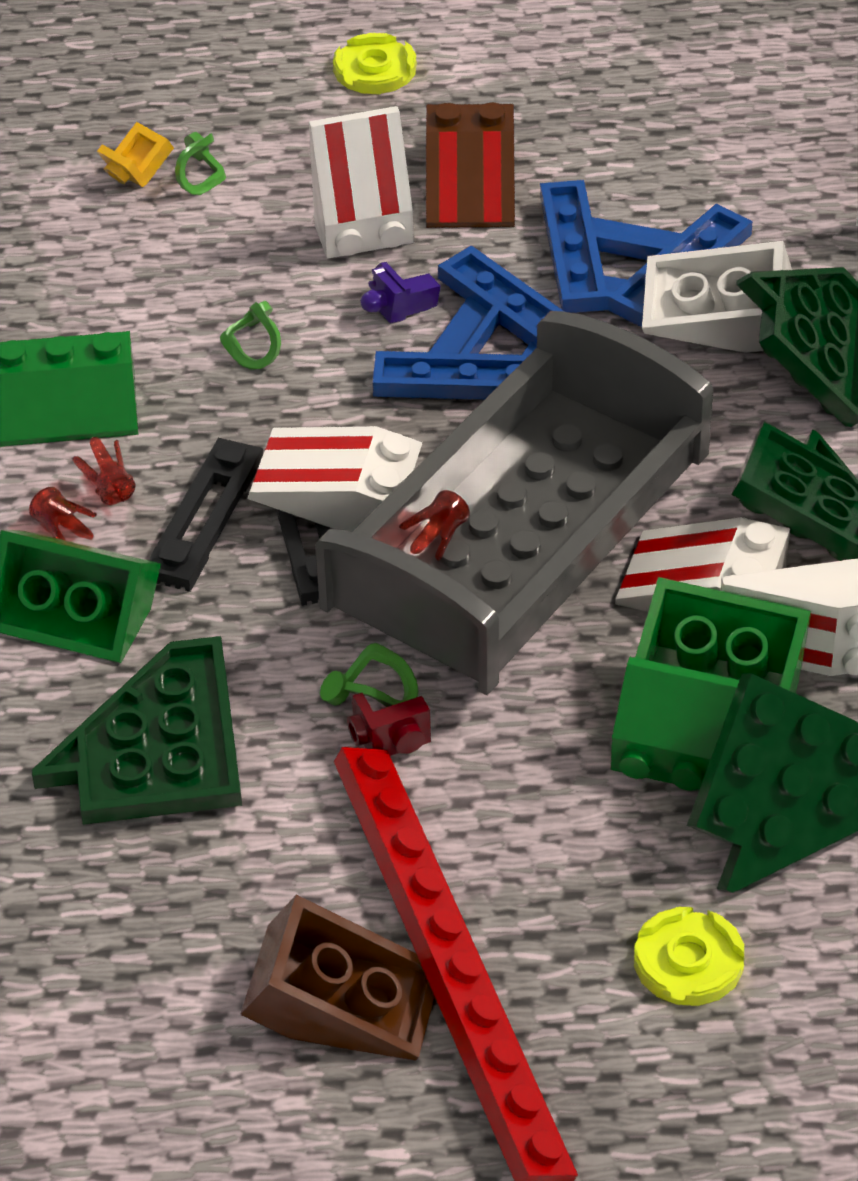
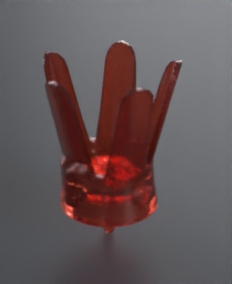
(113, 481)
(54, 509)
(444, 516)

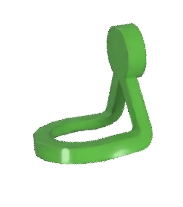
(199, 149)
(256, 314)
(339, 685)

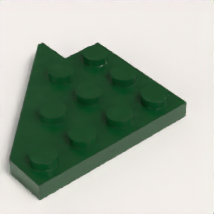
(812, 331)
(802, 488)
(155, 743)
(777, 782)

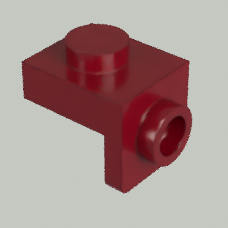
(394, 728)

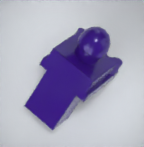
(399, 297)

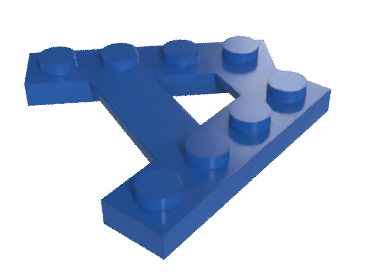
(579, 237)
(454, 364)

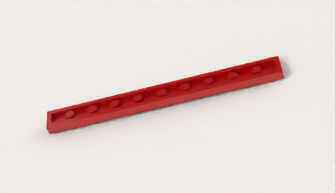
(454, 969)

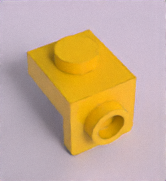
(136, 156)

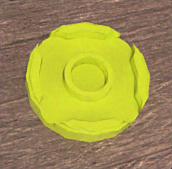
(375, 73)
(688, 972)

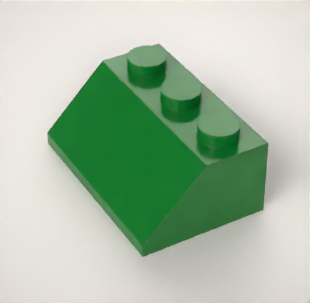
(67, 388)
(73, 594)
(724, 633)
(669, 722)

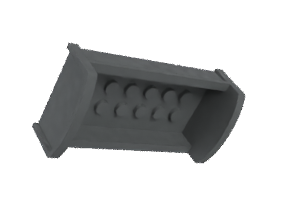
(551, 484)

